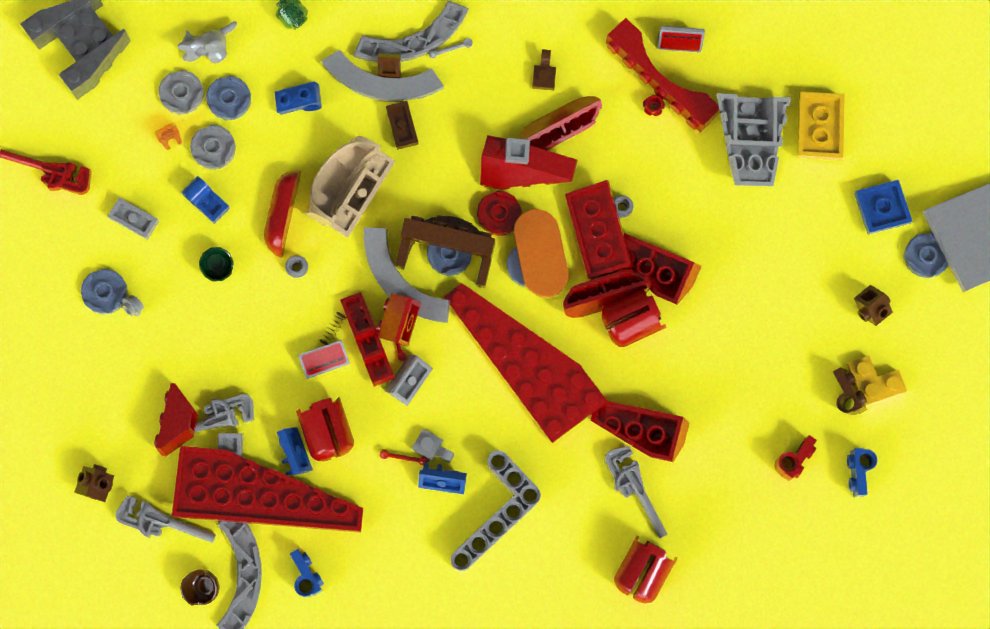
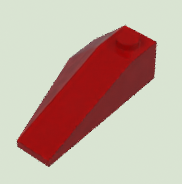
(543, 167)
(669, 273)
(649, 431)

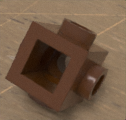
(873, 305)
(94, 483)

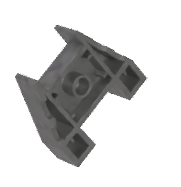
(82, 36)

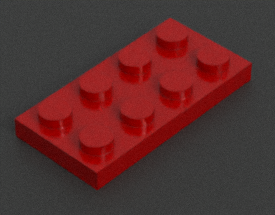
(598, 230)

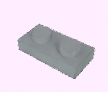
(133, 218)

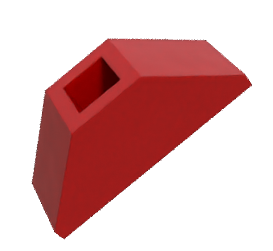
(176, 422)

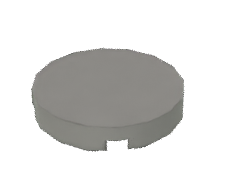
(181, 92)
(213, 147)

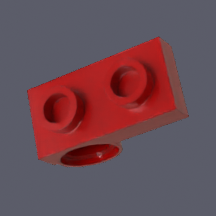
(804, 451)

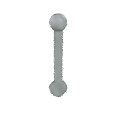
(467, 43)

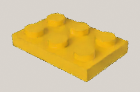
(820, 126)

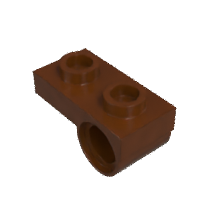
(846, 381)

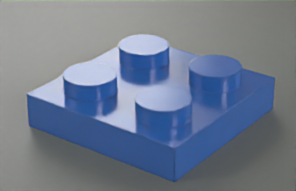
(883, 207)

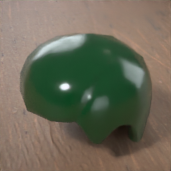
(216, 264)

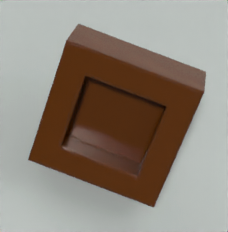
(389, 65)

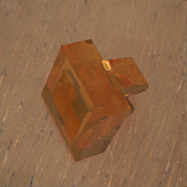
(166, 133)

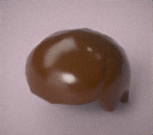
(199, 587)

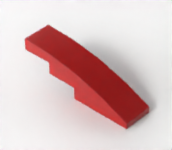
(367, 339)

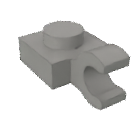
(430, 446)

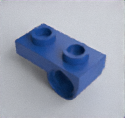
(299, 97)
(205, 199)
(858, 482)
(302, 562)

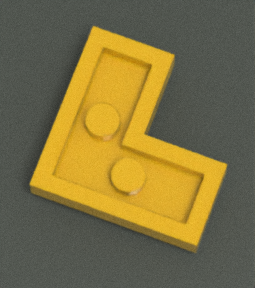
(873, 386)

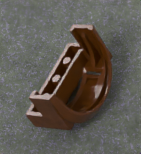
(450, 234)

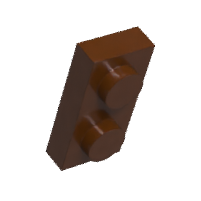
(402, 125)

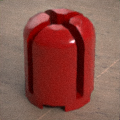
(632, 318)
(326, 430)
(633, 566)

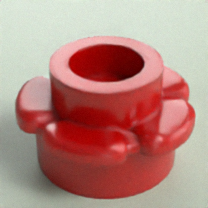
(657, 101)

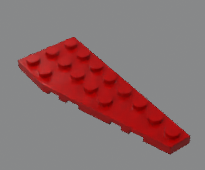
(541, 376)
(236, 489)

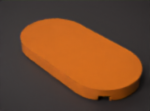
(541, 253)

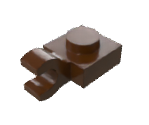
(544, 74)

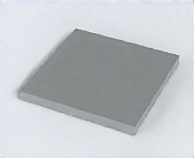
(964, 235)

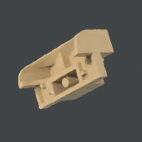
(346, 186)

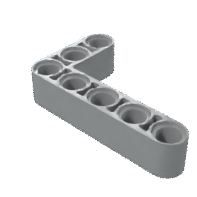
(500, 516)

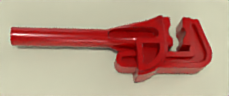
(57, 174)

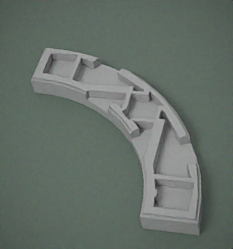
(419, 43)
(380, 87)
(393, 282)
(248, 575)

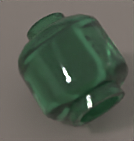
(291, 13)

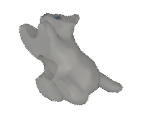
(207, 44)

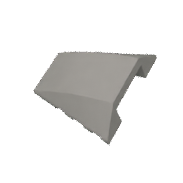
(752, 136)

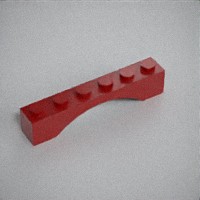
(694, 106)

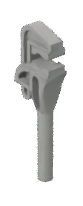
(222, 415)
(630, 481)
(152, 520)

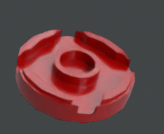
(498, 213)

